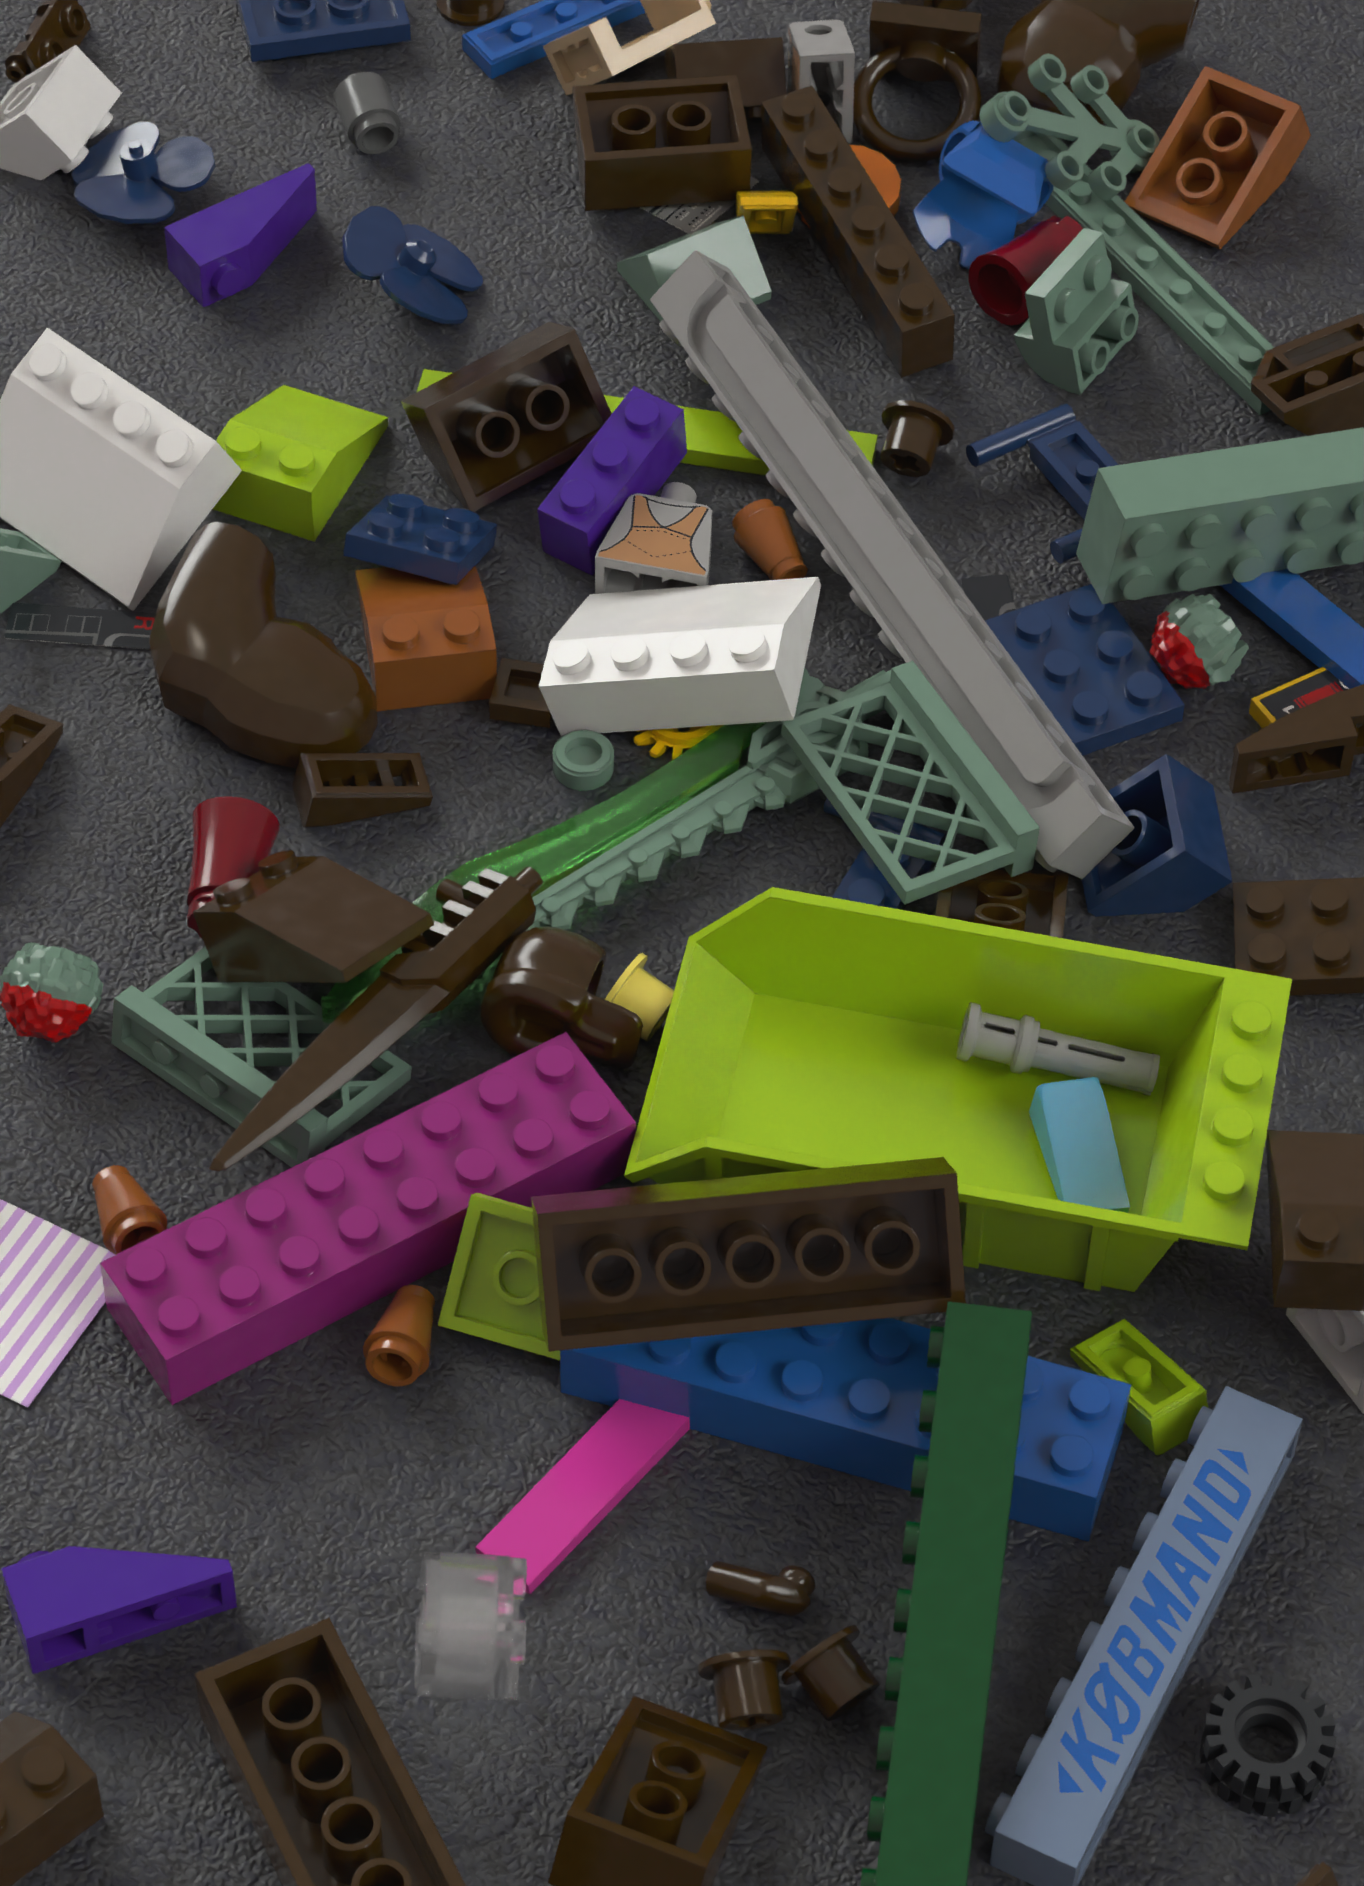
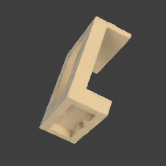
(595, 54)

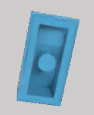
(1079, 1143)

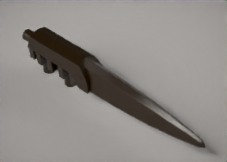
(410, 986)

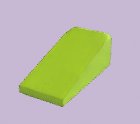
(1161, 1393)

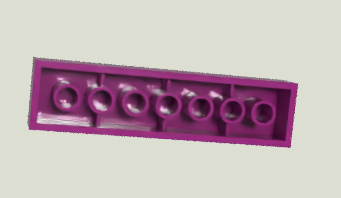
(361, 1217)

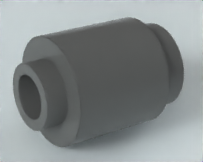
(368, 112)

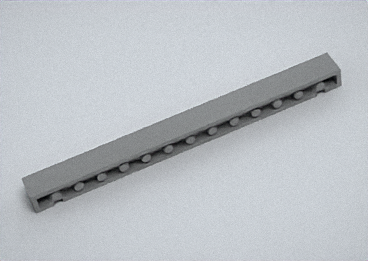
(887, 560)

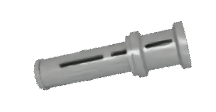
(1026, 1045)

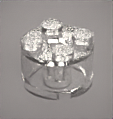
(469, 1626)

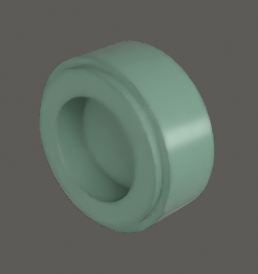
(583, 760)

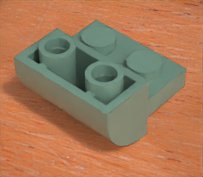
(1077, 315)

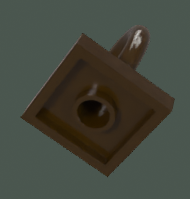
(924, 47)

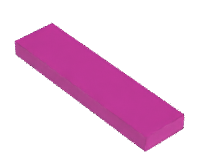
(584, 1487)

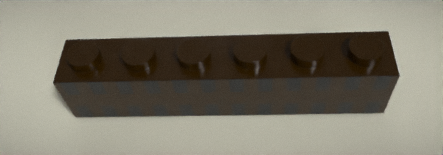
(858, 231)

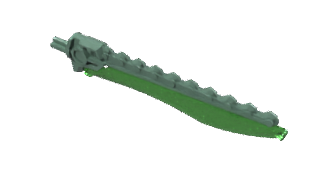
(648, 822)

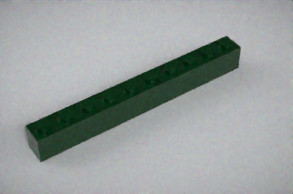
(953, 1599)

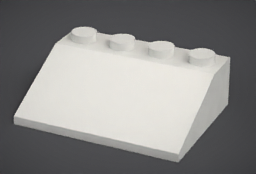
(102, 469)
(681, 657)

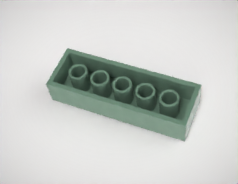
(1225, 516)

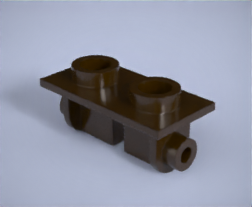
(52, 32)

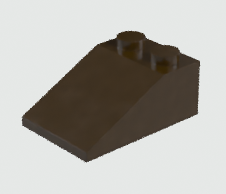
(1022, 902)
(304, 923)
(1316, 1219)
(657, 1803)

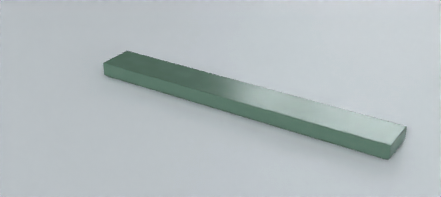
(1162, 278)

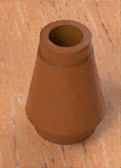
(768, 540)
(125, 1210)
(401, 1338)

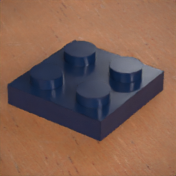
(421, 538)

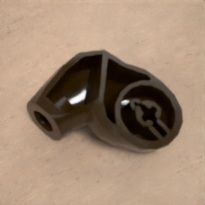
(1103, 33)
(241, 670)

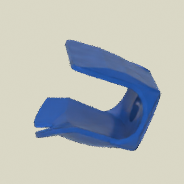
(981, 193)

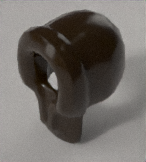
(549, 988)

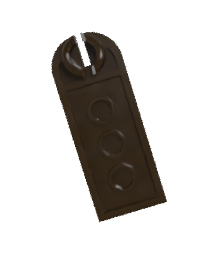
(1302, 932)

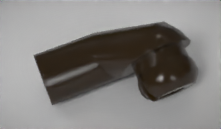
(780, 1594)

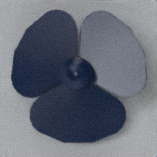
(125, 177)
(407, 262)

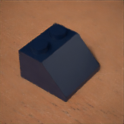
(1172, 852)

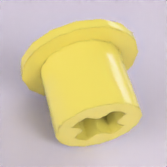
(642, 995)

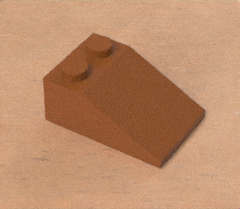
(1219, 158)
(426, 638)

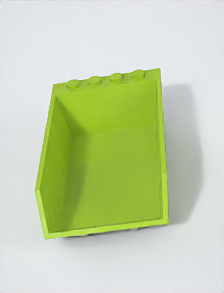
(833, 1042)

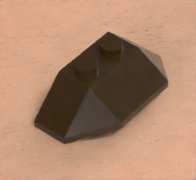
(1316, 379)

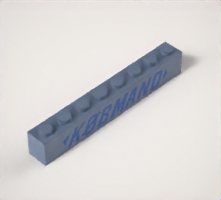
(1144, 1643)

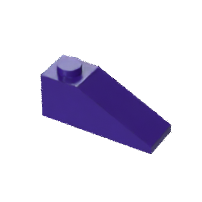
(240, 237)
(102, 1598)

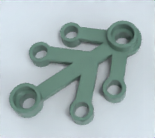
(1128, 140)

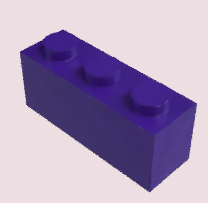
(625, 457)

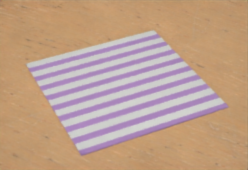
(46, 1298)

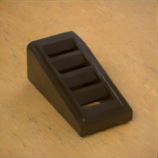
(327, 799)

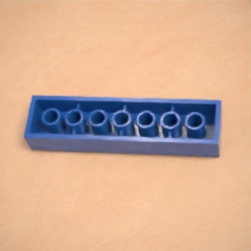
(854, 1404)

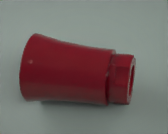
(1007, 272)
(227, 845)

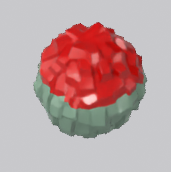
(1197, 643)
(49, 991)

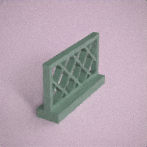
(958, 771)
(226, 1077)

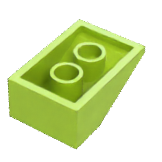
(296, 459)

